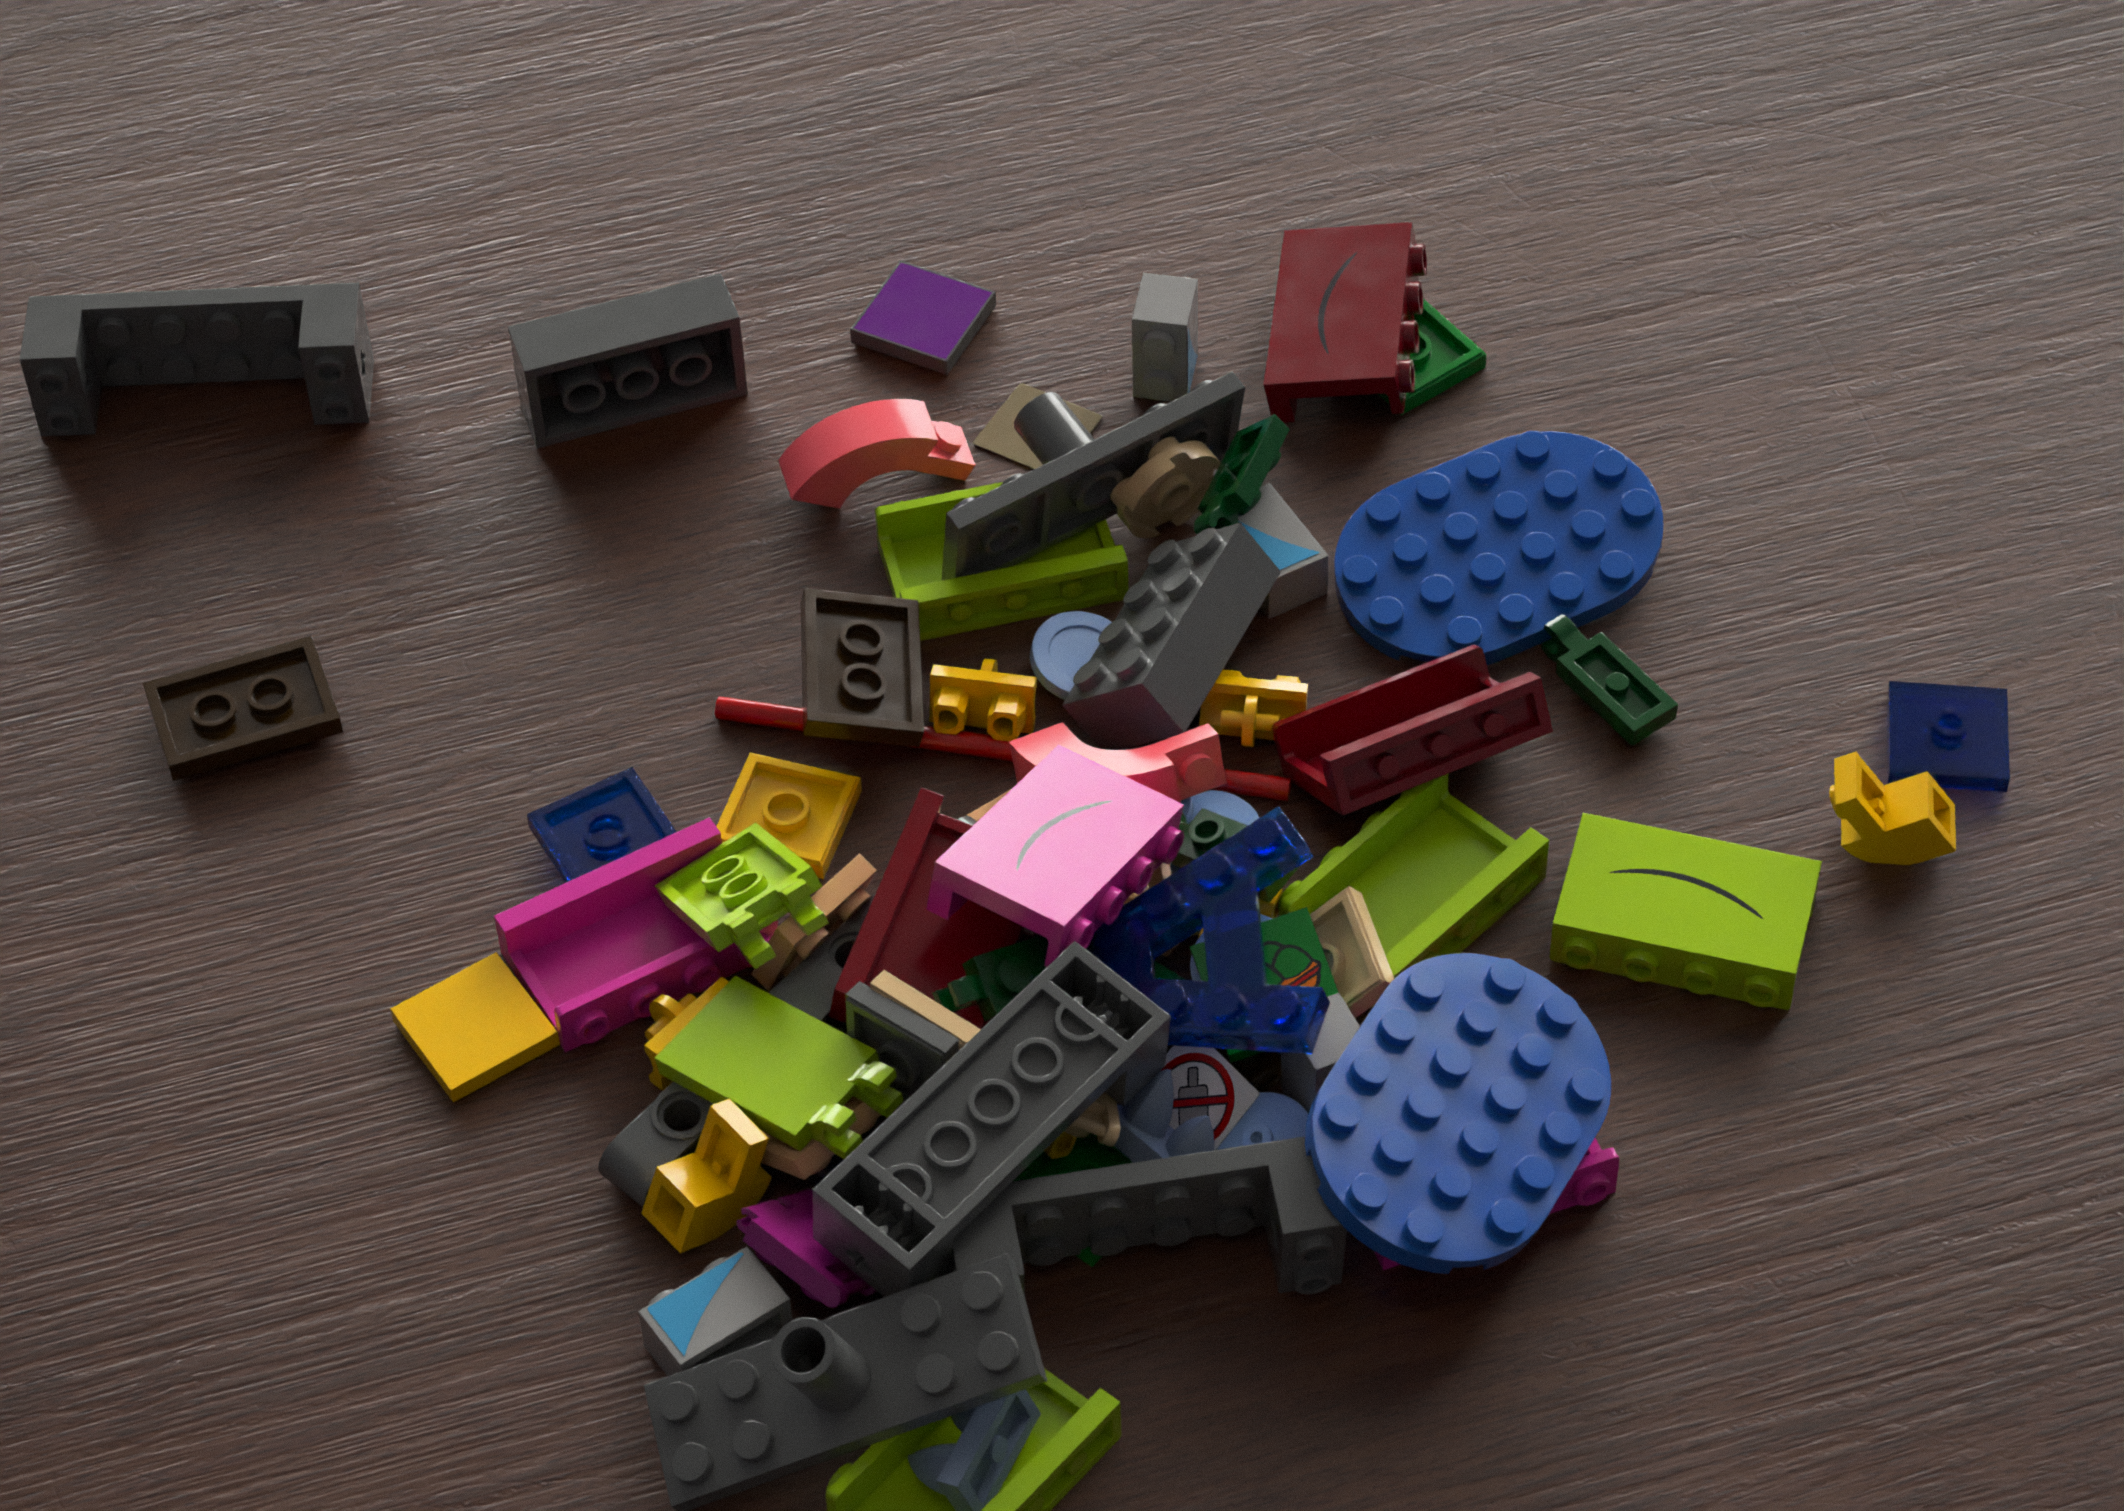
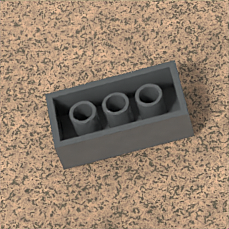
(628, 360)
(1171, 638)

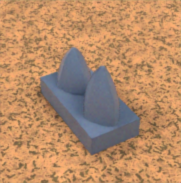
(1146, 1126)
(984, 1454)

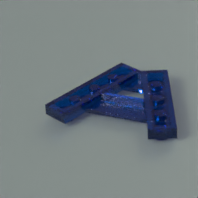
(1221, 897)

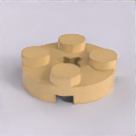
(1165, 486)

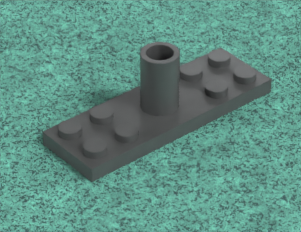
(1077, 474)
(844, 1382)

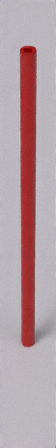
(974, 744)

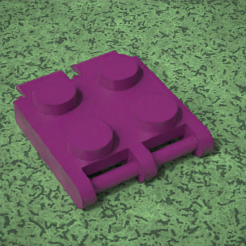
(785, 1240)

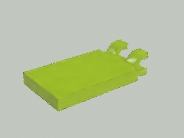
(742, 890)
(779, 1068)

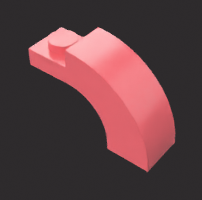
(871, 441)

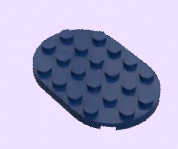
(1498, 547)
(1458, 1112)

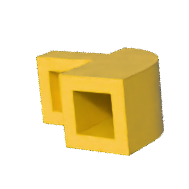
(1891, 821)
(705, 1191)

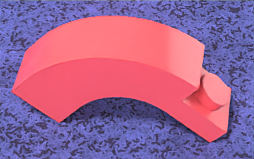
(1172, 767)

